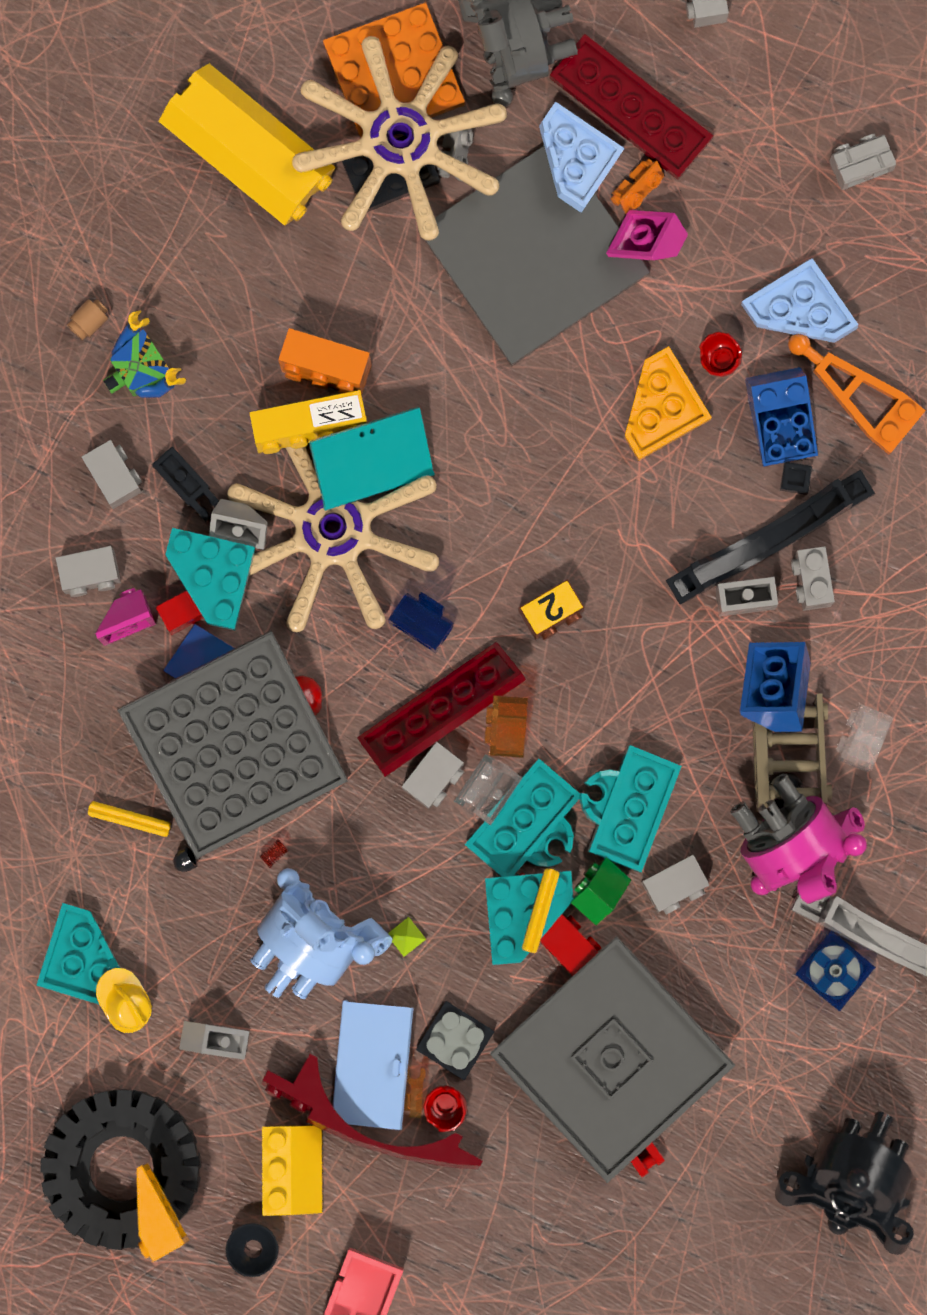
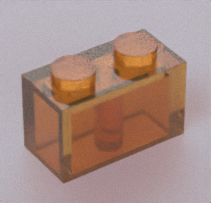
(507, 726)

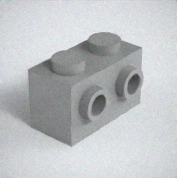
(813, 577)

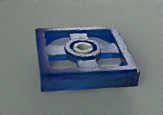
(835, 970)

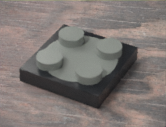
(455, 1040)

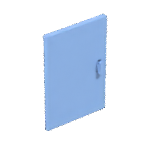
(369, 1064)

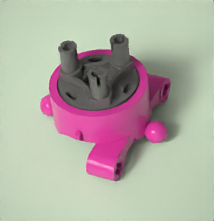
(798, 842)

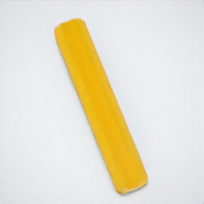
(129, 819)
(540, 910)

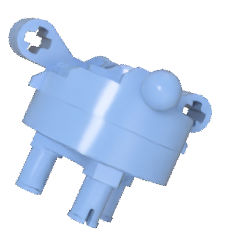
(311, 940)

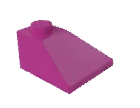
(648, 236)
(125, 617)

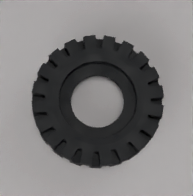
(78, 1136)

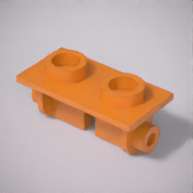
(646, 177)

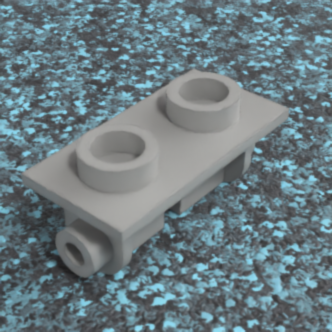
(459, 144)

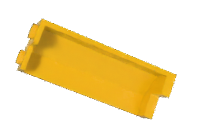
(244, 143)

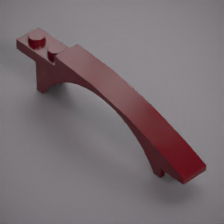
(309, 1094)

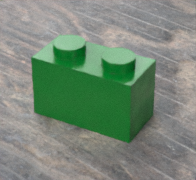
(600, 890)

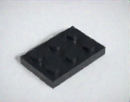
(394, 185)

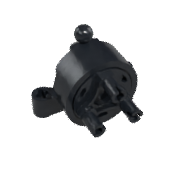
(856, 1182)

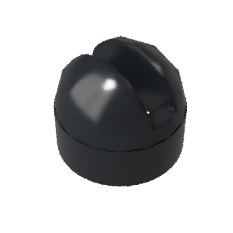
(185, 860)

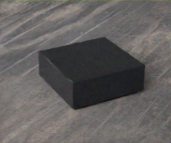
(795, 478)

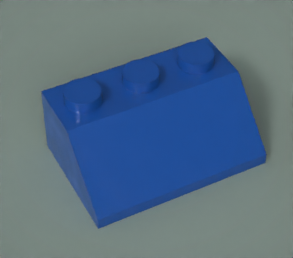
(776, 685)

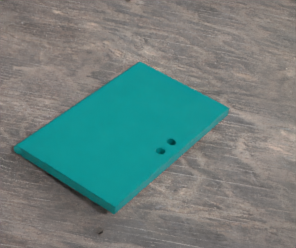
(365, 463)

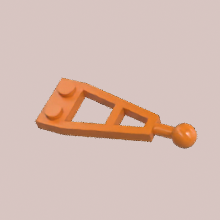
(894, 424)

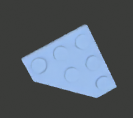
(576, 155)
(801, 305)

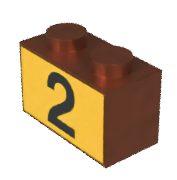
(552, 610)

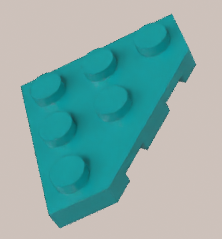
(212, 573)
(510, 909)
(76, 955)

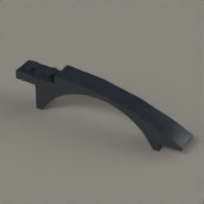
(779, 534)

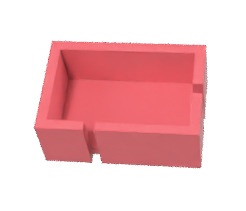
(366, 1286)

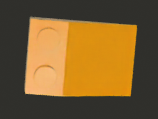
(157, 1221)

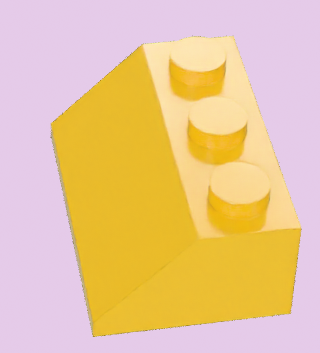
(291, 1170)

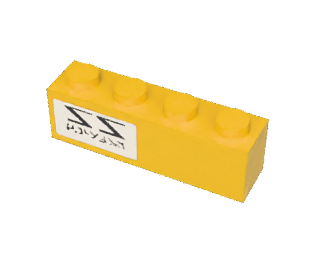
(304, 421)

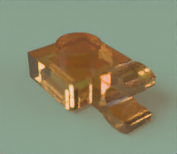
(413, 1100)

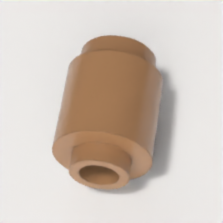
(88, 319)

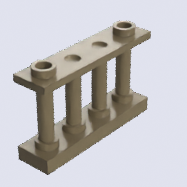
(766, 766)

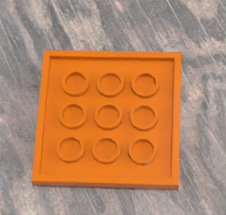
(409, 50)

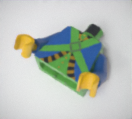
(140, 364)

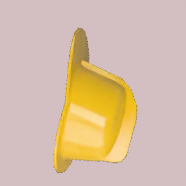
(123, 1000)

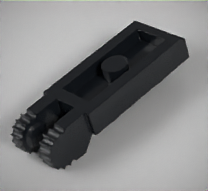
(184, 481)

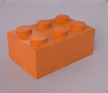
(324, 362)

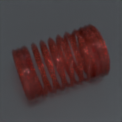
(275, 852)

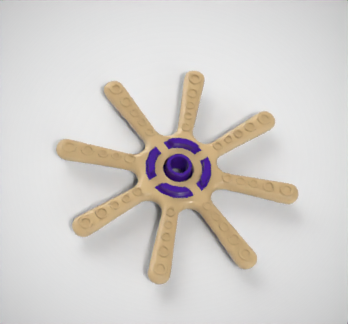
(398, 156)
(338, 547)

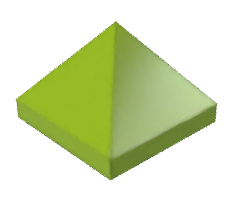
(406, 936)

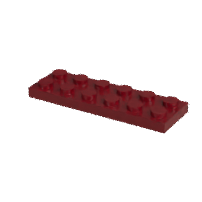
(631, 107)
(440, 709)

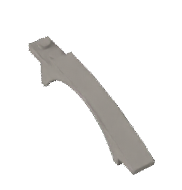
(865, 931)

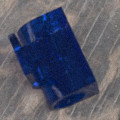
(422, 620)

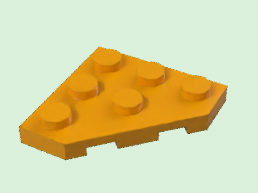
(663, 406)

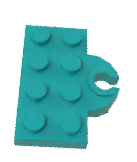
(629, 806)
(528, 824)

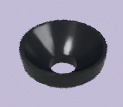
(241, 1261)

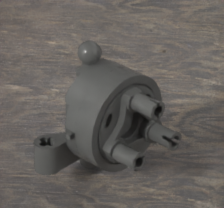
(517, 40)

